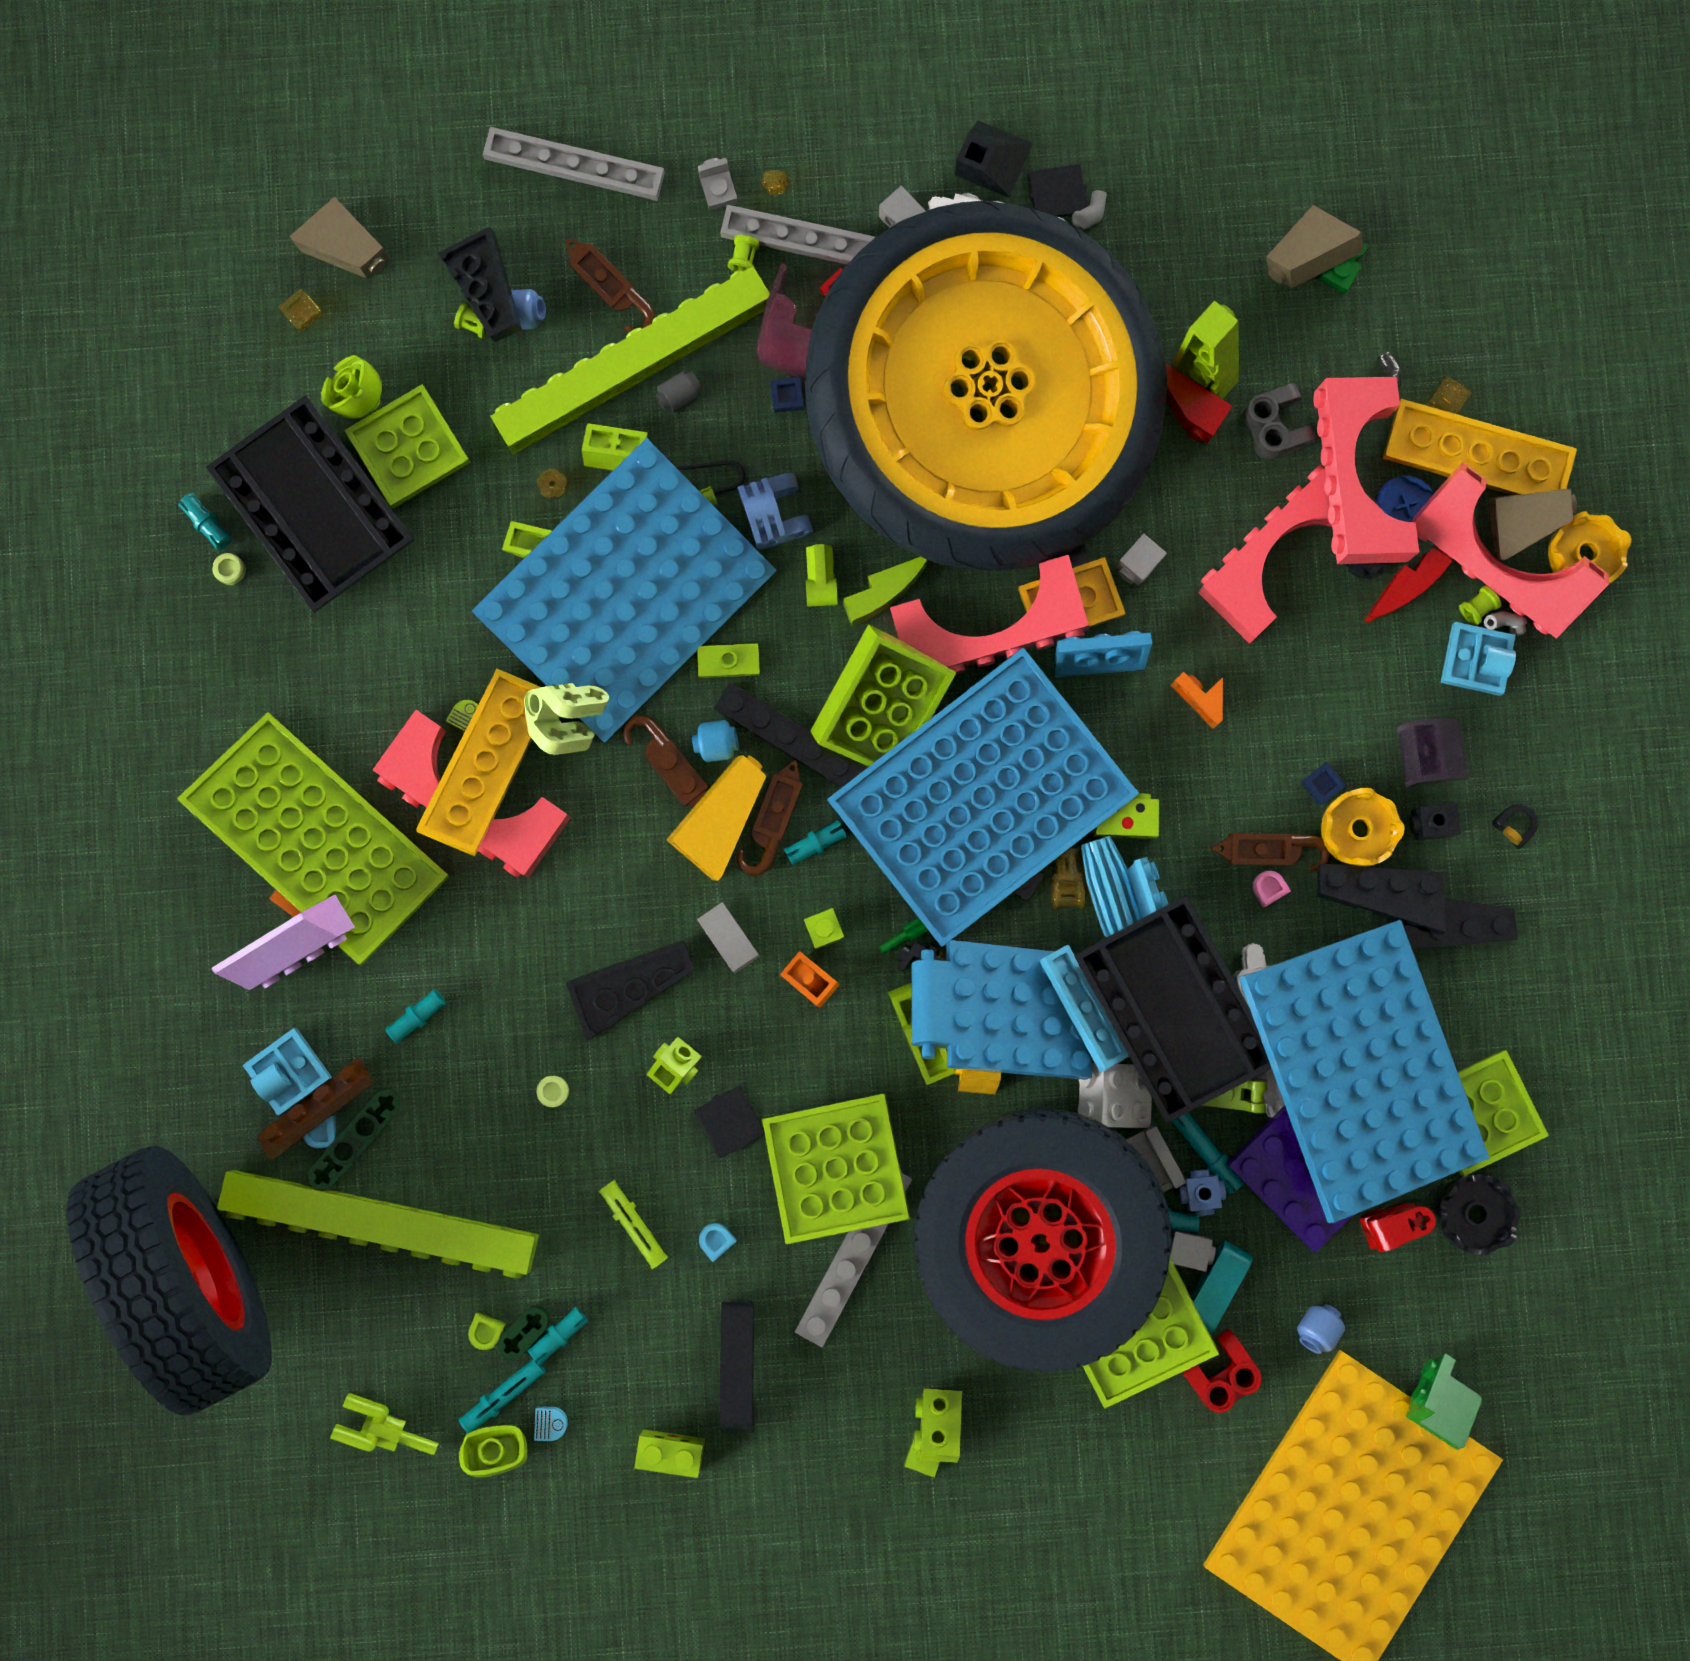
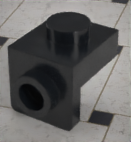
(915, 951)

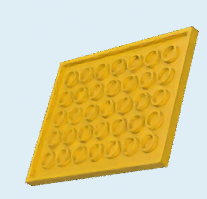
(1350, 1514)

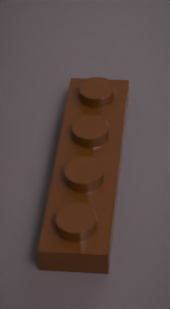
(315, 1109)

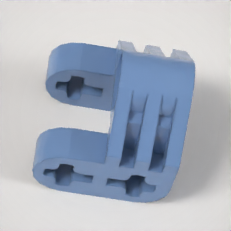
(764, 514)

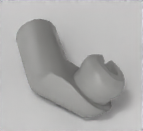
(1092, 214)
(1505, 618)

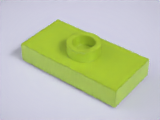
(728, 660)

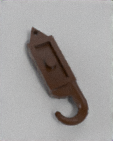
(607, 281)
(669, 762)
(773, 818)
(1269, 848)

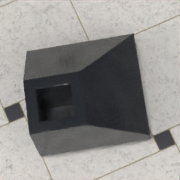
(992, 158)

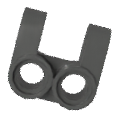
(1288, 441)

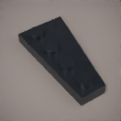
(484, 282)
(1397, 893)
(1464, 925)
(622, 987)

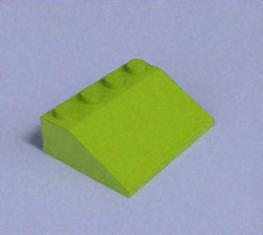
(880, 697)

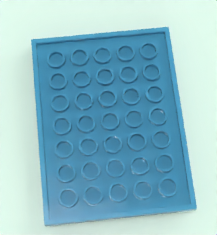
(625, 587)
(982, 797)
(1364, 1070)

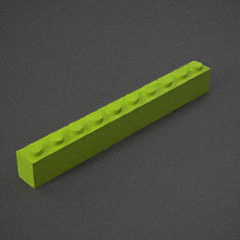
(631, 360)
(378, 1222)

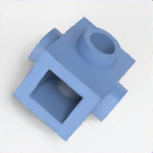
(1190, 1192)

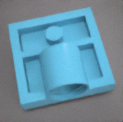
(1478, 658)
(286, 1072)

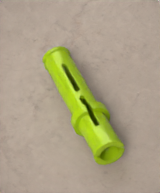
(610, 1193)

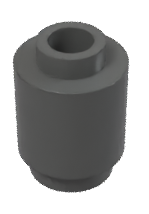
(678, 391)

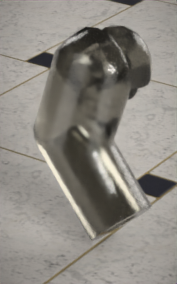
(1391, 367)

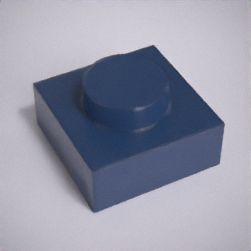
(787, 394)
(1323, 783)

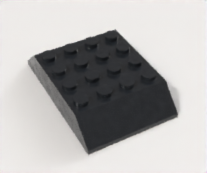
(310, 503)
(1175, 1008)

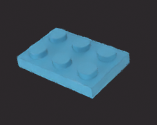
(1102, 654)

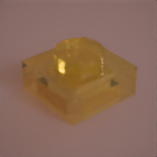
(300, 310)
(1449, 396)

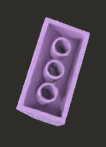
(287, 945)

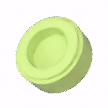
(229, 568)
(552, 1091)

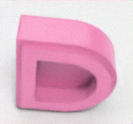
(1269, 887)

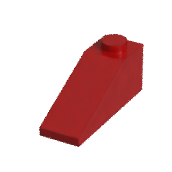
(1194, 406)

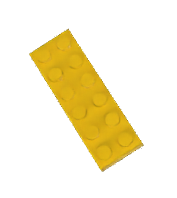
(1505, 458)
(480, 767)

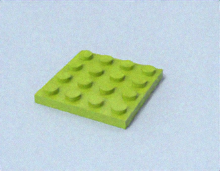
(836, 1169)

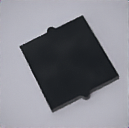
(1058, 190)
(729, 1121)

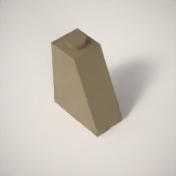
(340, 241)
(1312, 248)
(1527, 518)

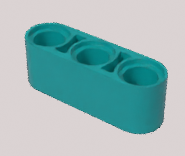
(1220, 1283)

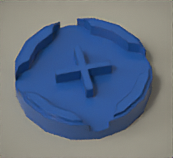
(1403, 497)

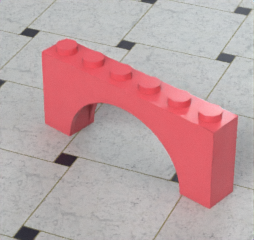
(1359, 527)
(1237, 586)
(1547, 599)
(1053, 616)
(413, 768)

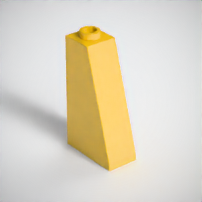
(716, 821)

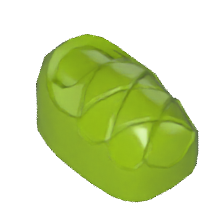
(493, 1451)

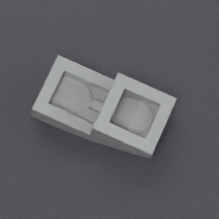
(728, 938)

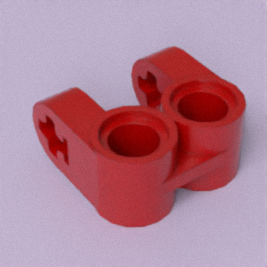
(1390, 1228)
(1227, 1377)

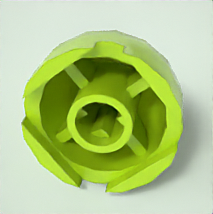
(353, 389)

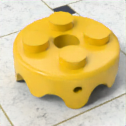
(1598, 533)
(1382, 823)

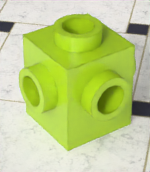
(678, 1060)

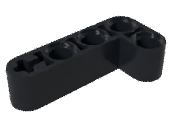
(737, 1367)

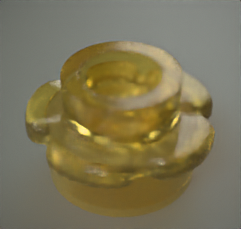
(775, 182)
(548, 476)

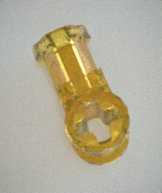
(1067, 882)

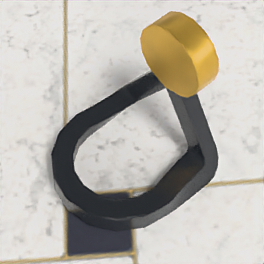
(1510, 833)

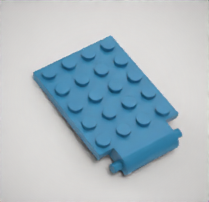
(994, 1012)

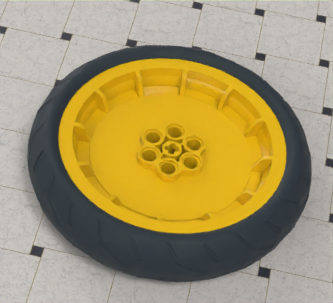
(907, 448)

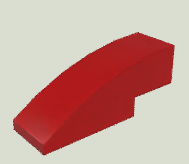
(1409, 584)

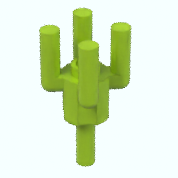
(378, 1429)

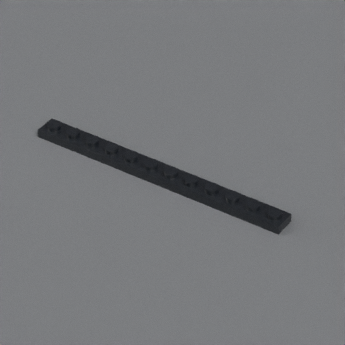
(803, 747)

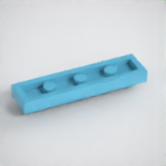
(1084, 1008)

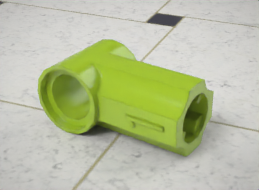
(821, 584)

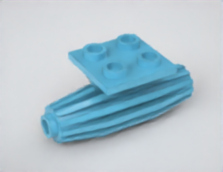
(1119, 892)

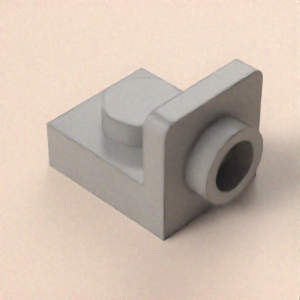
(717, 183)

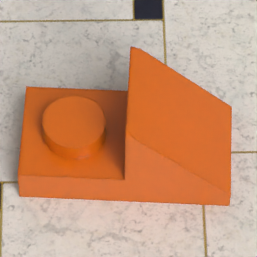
(1207, 705)
(809, 979)

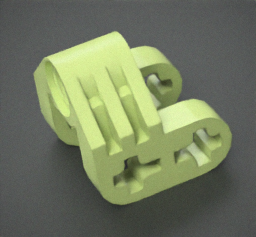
(548, 703)

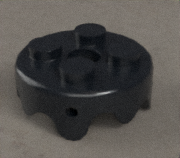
(1499, 1218)

